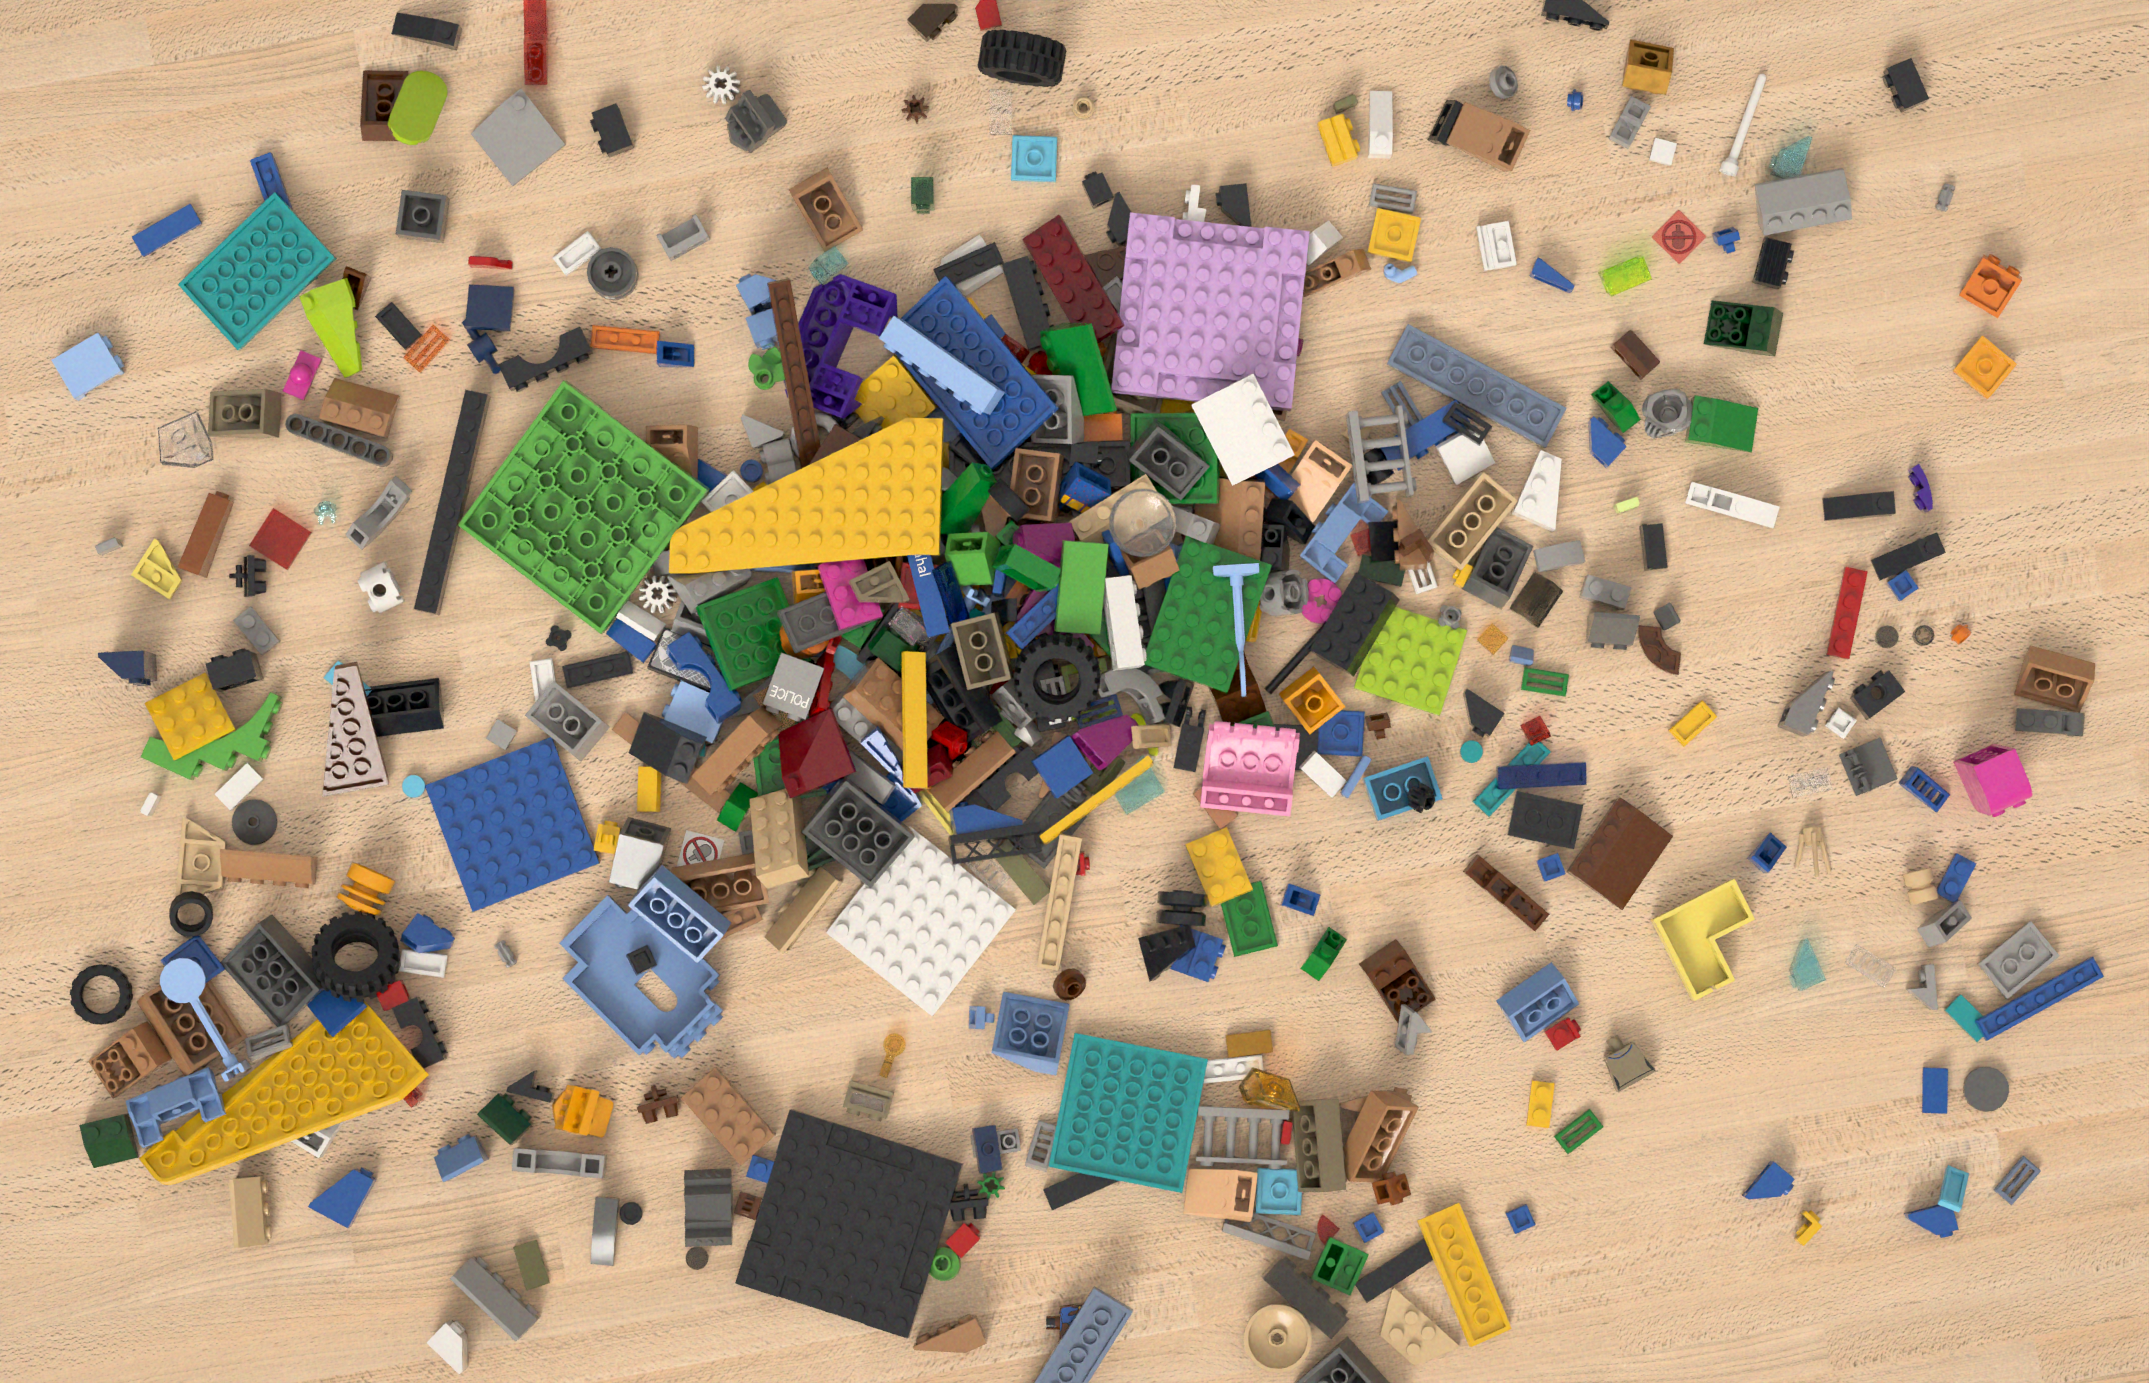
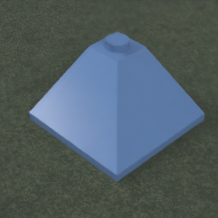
(1030, 1032)

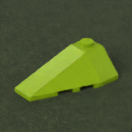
(332, 318)

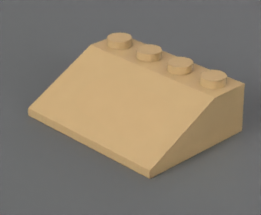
(802, 910)

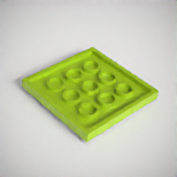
(1412, 661)

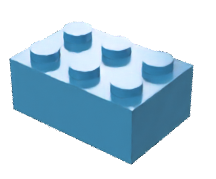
(1390, 787)

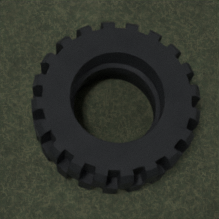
(1022, 58)
(1051, 705)
(349, 930)

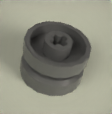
(603, 264)

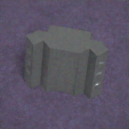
(708, 1207)

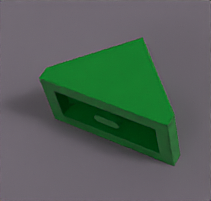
(737, 807)

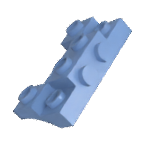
(1334, 531)
(172, 1101)

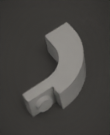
(380, 514)
(1139, 686)

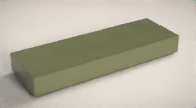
(1022, 874)

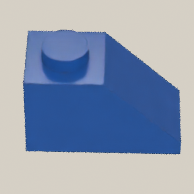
(1770, 1183)
(1934, 1219)

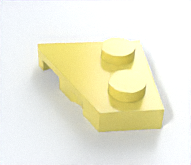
(158, 571)

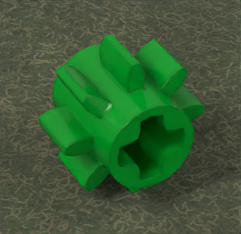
(985, 1188)

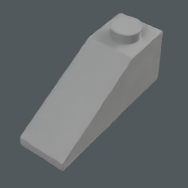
(1196, 526)

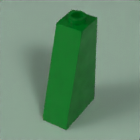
(965, 499)

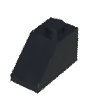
(1234, 203)
(1118, 221)
(1289, 514)
(1481, 714)

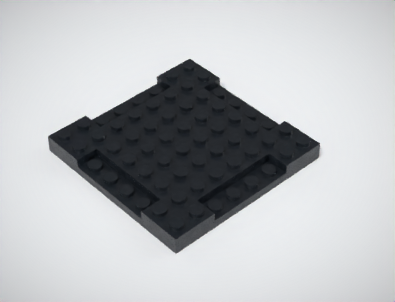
(849, 1223)

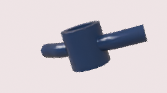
(483, 349)

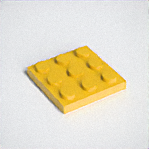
(893, 395)
(189, 716)

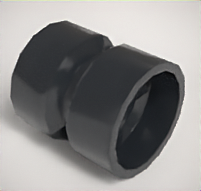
(1376, 477)

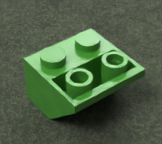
(972, 557)

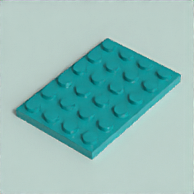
(257, 271)

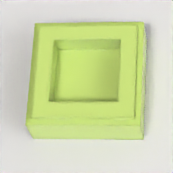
(1626, 505)

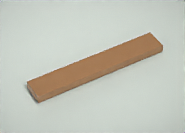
(627, 728)

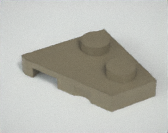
(879, 586)

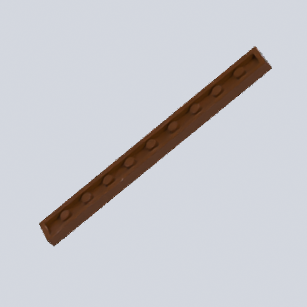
(794, 370)

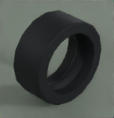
(1008, 500)
(187, 898)

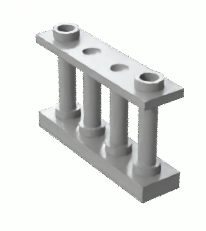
(1359, 445)
(1254, 1117)

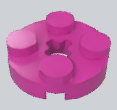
(1331, 594)

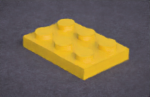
(1219, 867)

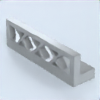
(1271, 1242)

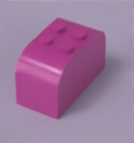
(1994, 779)

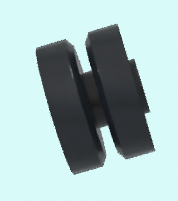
(1181, 908)

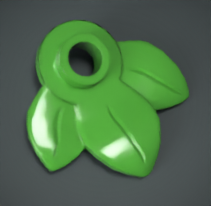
(768, 365)

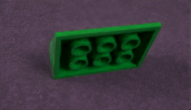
(1075, 352)

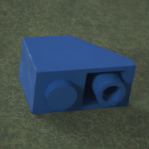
(1603, 443)
(425, 936)

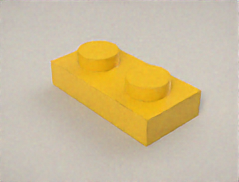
(1540, 1104)

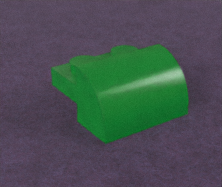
(1339, 1265)

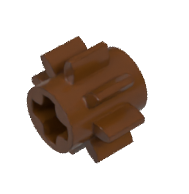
(915, 103)

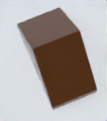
(358, 282)

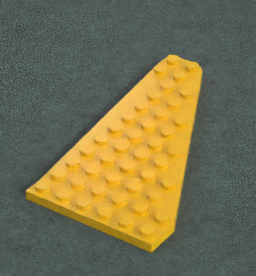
(849, 506)
(292, 1096)

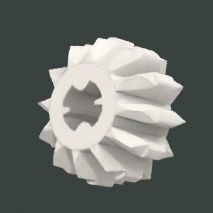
(722, 77)
(649, 594)

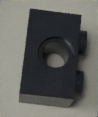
(1889, 688)

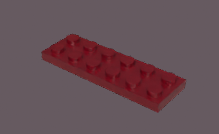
(1072, 278)

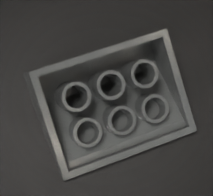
(858, 831)
(273, 971)
(1344, 1365)

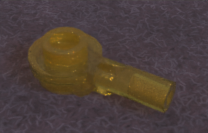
(893, 1045)

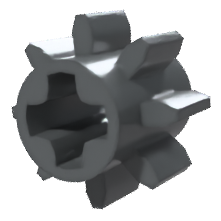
(1074, 796)

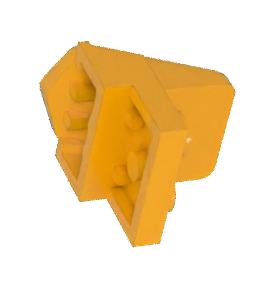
(582, 1111)

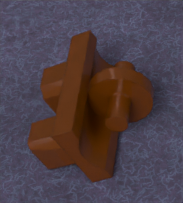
(669, 1104)

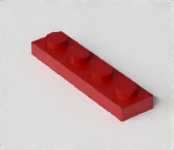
(1846, 613)

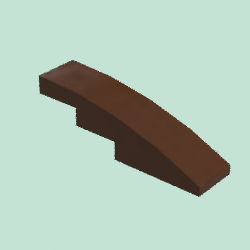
(1506, 892)

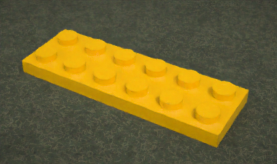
(1464, 1274)

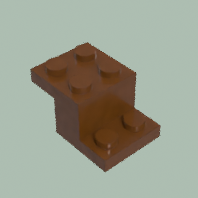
(1234, 707)

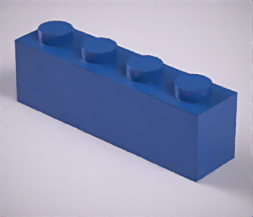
(1425, 434)

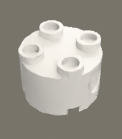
(378, 575)

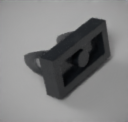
(1445, 122)
(1179, 693)

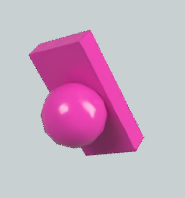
(302, 375)

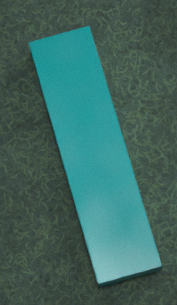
(1492, 797)

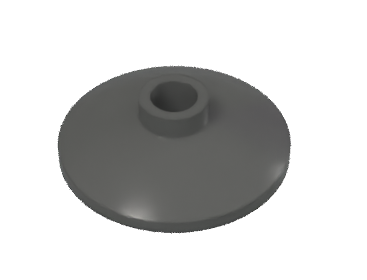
(265, 825)

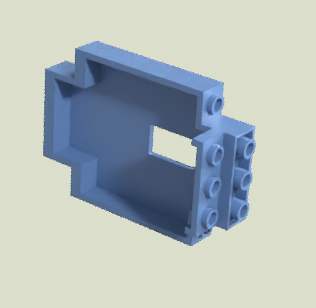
(608, 981)

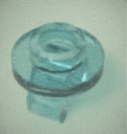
(323, 509)

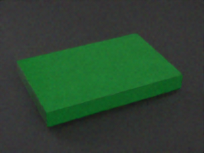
(1249, 922)

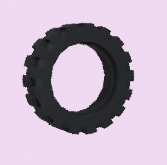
(77, 994)

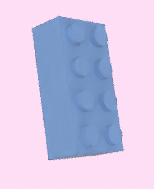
(679, 914)

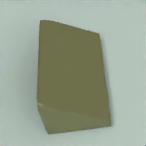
(1104, 777)
(531, 1265)

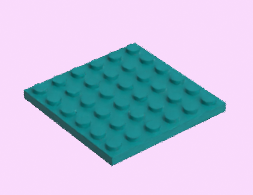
(1128, 1112)

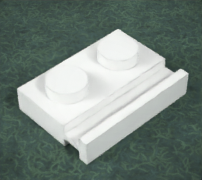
(1496, 246)

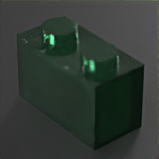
(922, 194)

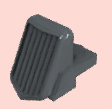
(753, 121)

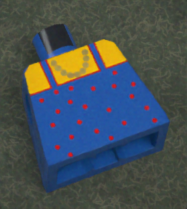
(1082, 489)

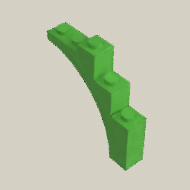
(221, 752)

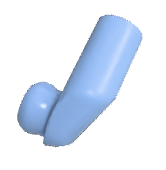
(1398, 275)

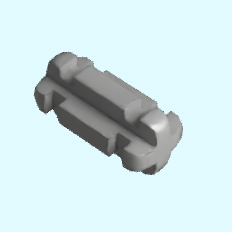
(1945, 197)
(505, 953)

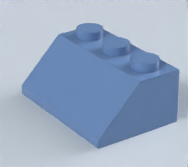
(755, 292)
(1537, 1002)

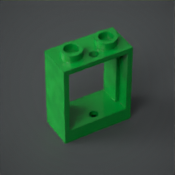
(1026, 568)

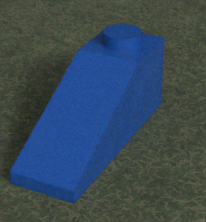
(974, 818)

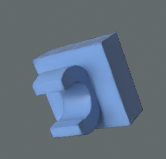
(978, 1017)

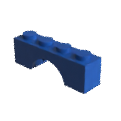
(688, 655)

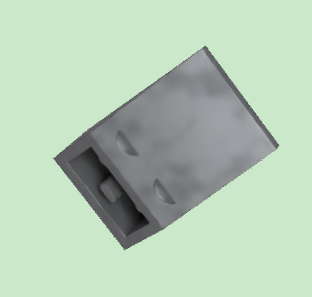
(1801, 712)

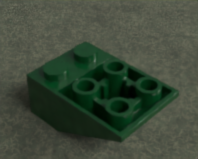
(1743, 327)

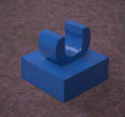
(1726, 238)

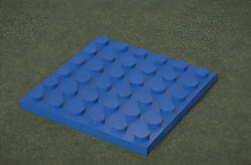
(512, 824)

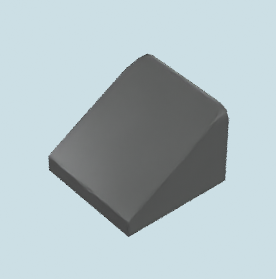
(1666, 616)

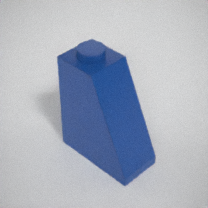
(345, 1197)

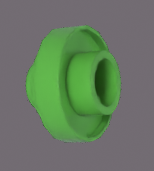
(945, 1265)

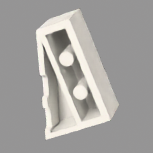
(1540, 492)

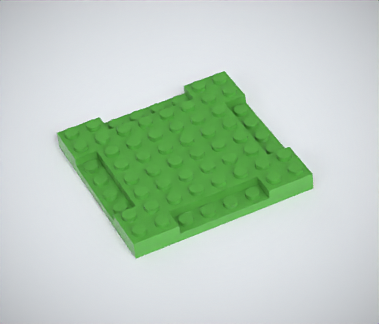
(583, 507)

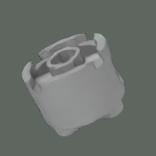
(1284, 593)

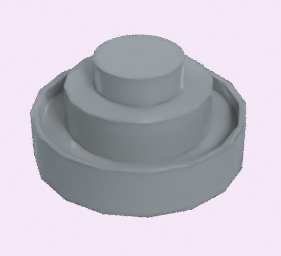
(1503, 82)

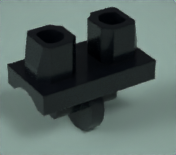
(251, 566)
(979, 1204)

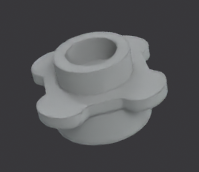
(1451, 611)

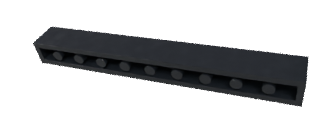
(452, 502)

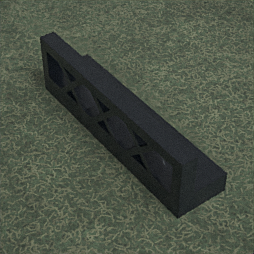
(992, 835)

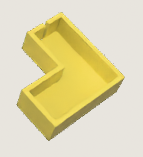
(1691, 933)

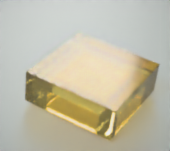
(1492, 639)

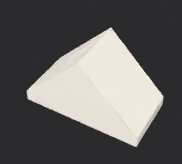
(1321, 241)

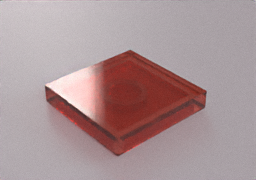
(280, 539)

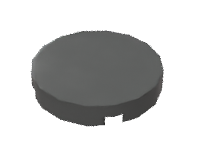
(1986, 1089)

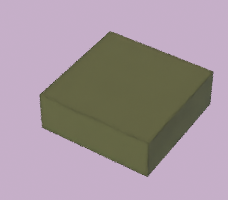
(1345, 103)

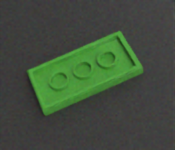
(1081, 587)

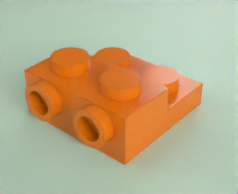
(1991, 285)

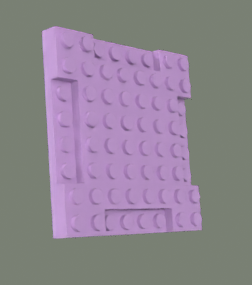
(1209, 309)

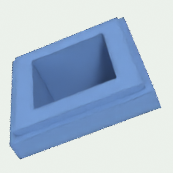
(1521, 655)

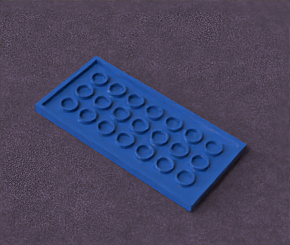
(959, 329)

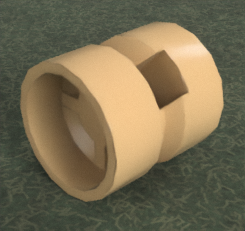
(1920, 886)

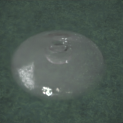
(1157, 519)

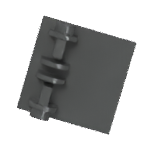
(1868, 766)

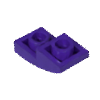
(1923, 497)

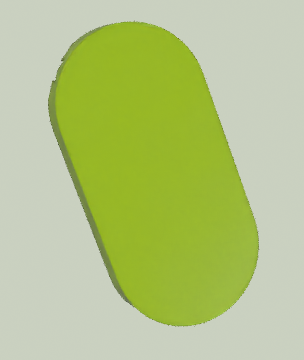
(417, 107)

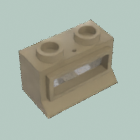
(868, 1100)

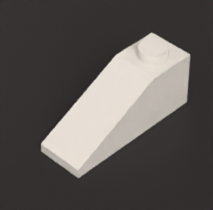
(1380, 124)

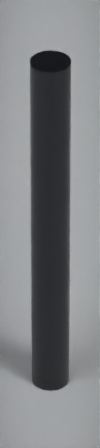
(1292, 664)

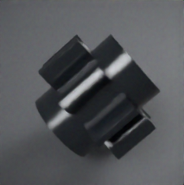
(1421, 798)

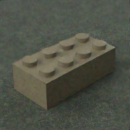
(1319, 1146)

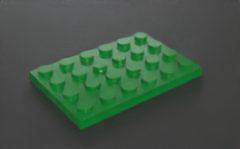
(1196, 619)

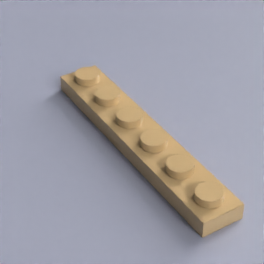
(1059, 902)

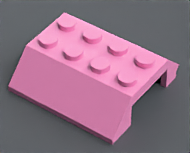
(1249, 768)

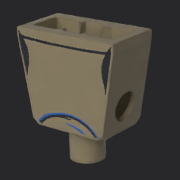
(1626, 1064)

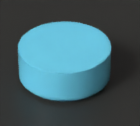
(413, 786)

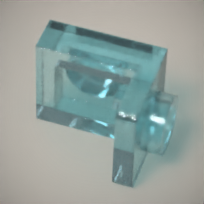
(827, 265)

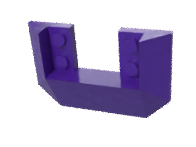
(825, 331)

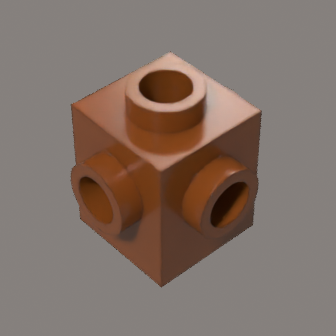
(1391, 1188)

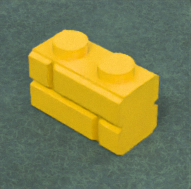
(1338, 140)

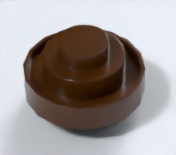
(1069, 984)

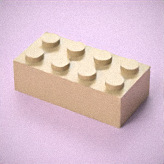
(778, 838)

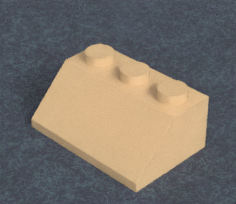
(249, 1211)

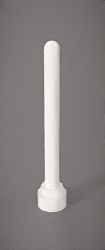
(1730, 164)

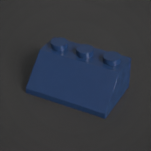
(134, 666)

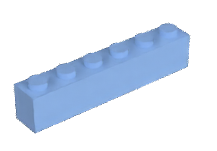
(941, 365)

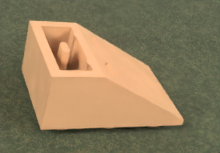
(1319, 477)
(1220, 1194)

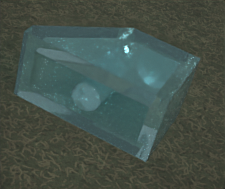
(1790, 159)
(1805, 967)

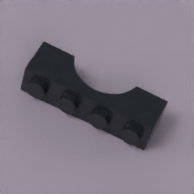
(572, 348)

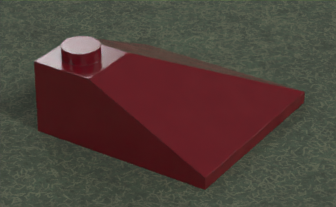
(813, 754)

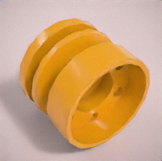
(365, 889)

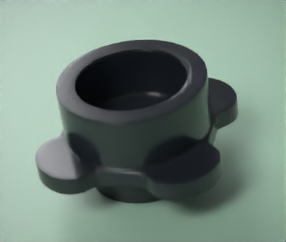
(560, 644)

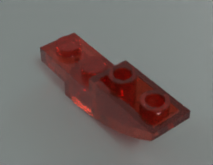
(535, 42)

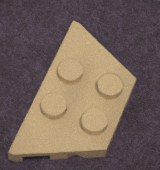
(199, 860)
(1413, 1332)

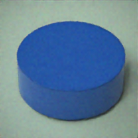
(751, 471)

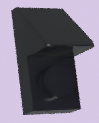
(525, 1088)

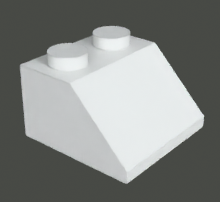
(451, 1345)

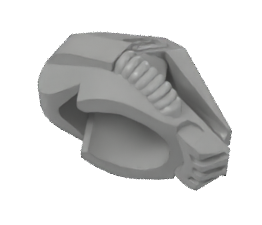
(1666, 413)

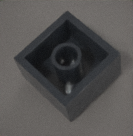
(234, 671)

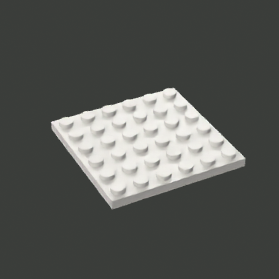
(922, 923)

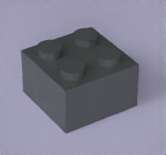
(422, 216)

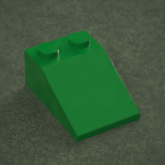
(1722, 424)

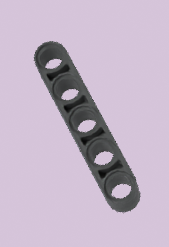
(329, 435)

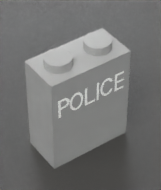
(792, 687)

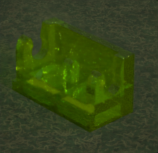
(1625, 275)

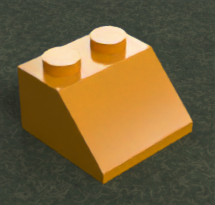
(1311, 700)

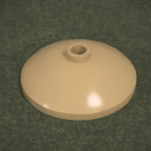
(1283, 1354)

